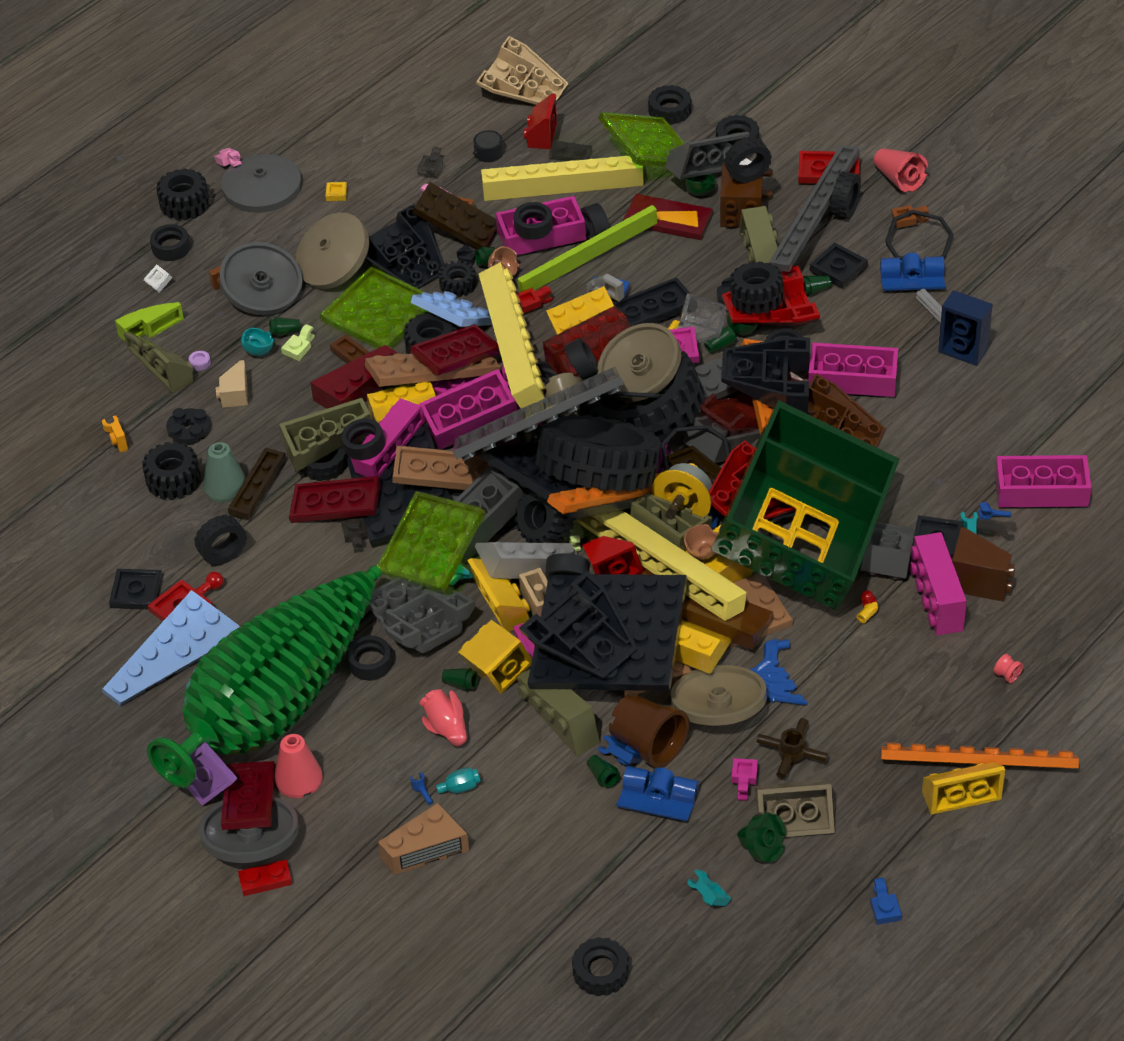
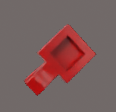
(532, 299)

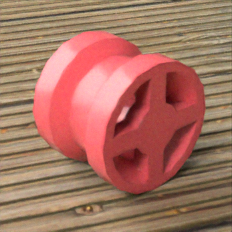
(1008, 668)

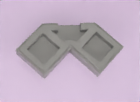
(613, 286)

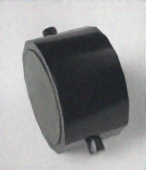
(488, 146)

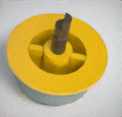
(684, 487)

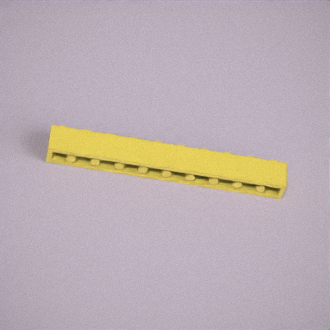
(512, 335)
(665, 558)

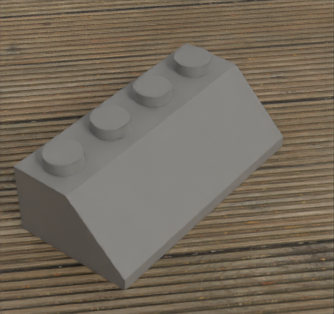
(513, 559)

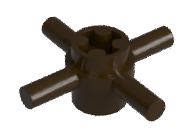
(792, 747)

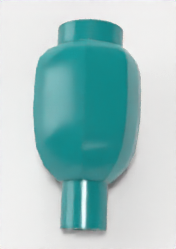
(460, 781)

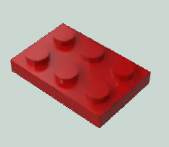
(814, 163)

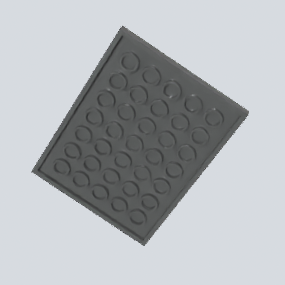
(544, 409)

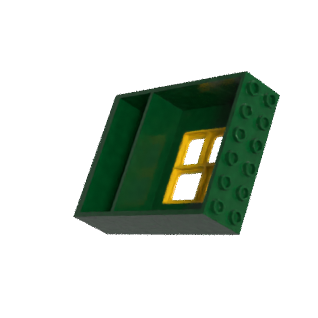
(820, 476)

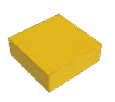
(336, 191)

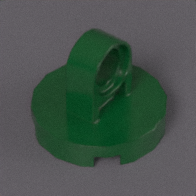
(763, 837)

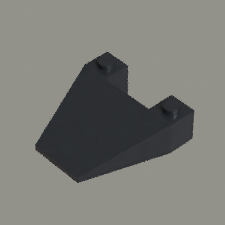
(763, 368)

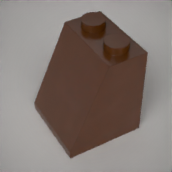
(982, 567)

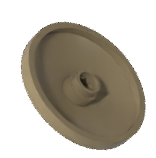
(332, 250)
(644, 357)
(719, 697)

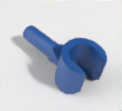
(986, 511)
(420, 785)

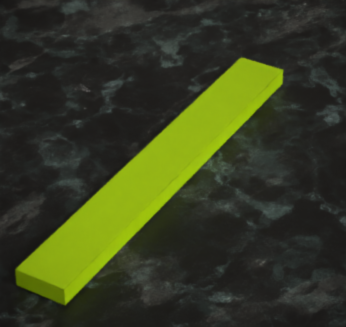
(588, 250)

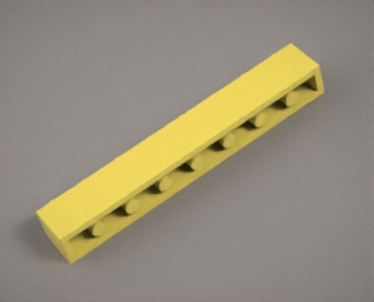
(560, 177)

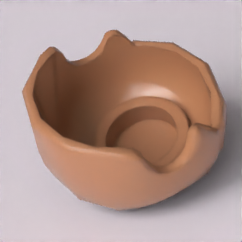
(506, 257)
(699, 541)

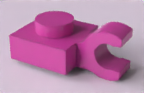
(744, 773)

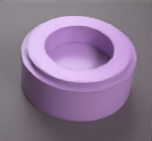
(199, 360)

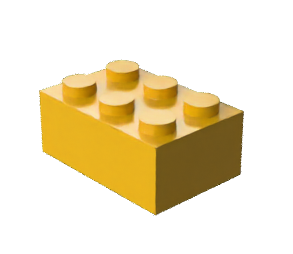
(579, 309)

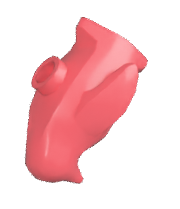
(444, 716)

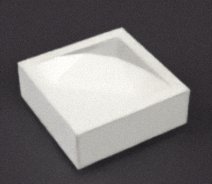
(157, 278)

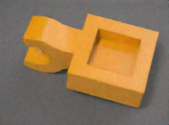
(116, 434)

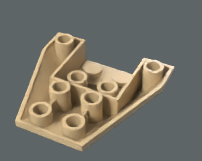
(521, 75)

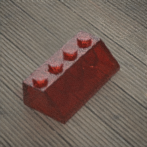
(594, 331)

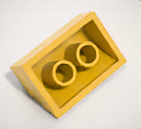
(381, 402)
(500, 596)
(700, 646)
(963, 787)

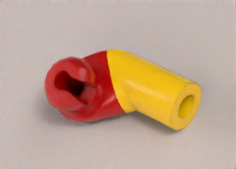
(870, 606)

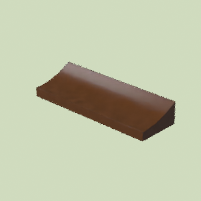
(743, 628)

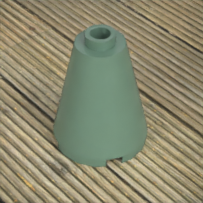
(222, 473)

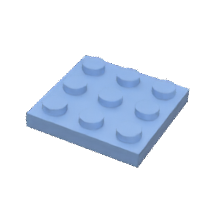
(452, 309)

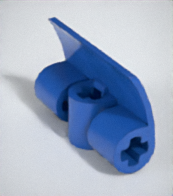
(912, 273)
(658, 793)

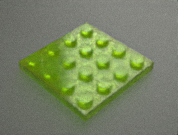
(642, 137)
(374, 308)
(430, 540)

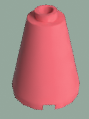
(902, 168)
(296, 768)

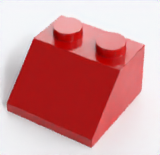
(542, 124)
(613, 556)

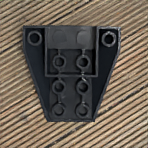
(406, 250)

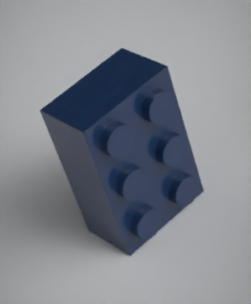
(965, 327)

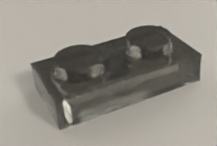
(569, 151)

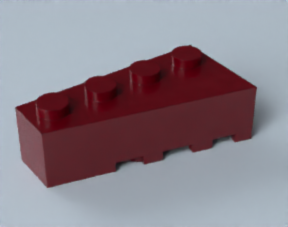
(348, 381)

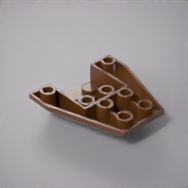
(839, 410)

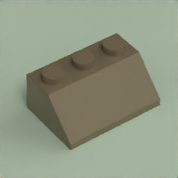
(802, 806)

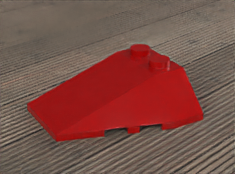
(792, 312)

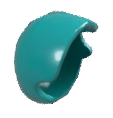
(256, 341)

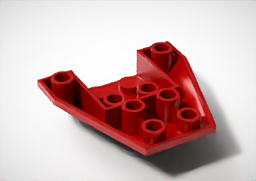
(729, 479)

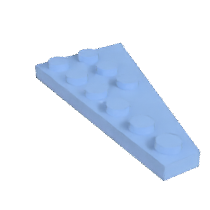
(171, 648)

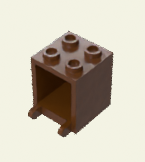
(740, 196)

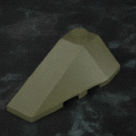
(163, 364)

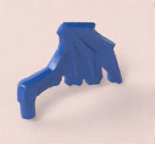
(775, 677)

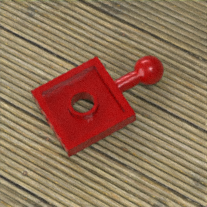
(172, 597)

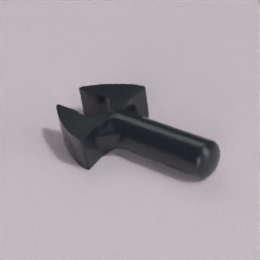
(466, 254)

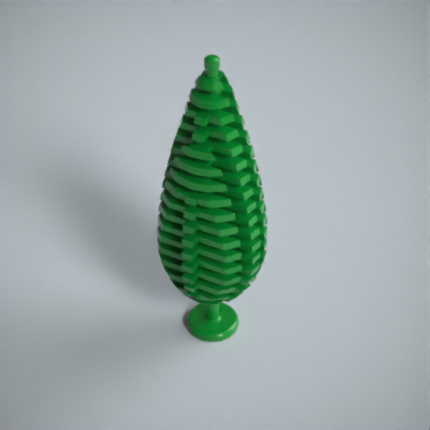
(265, 674)

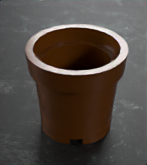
(650, 729)

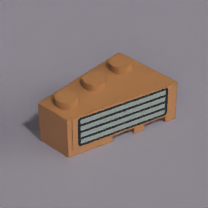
(422, 840)

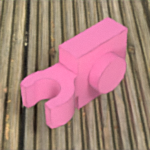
(228, 156)

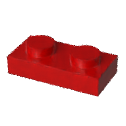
(264, 878)

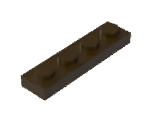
(256, 483)

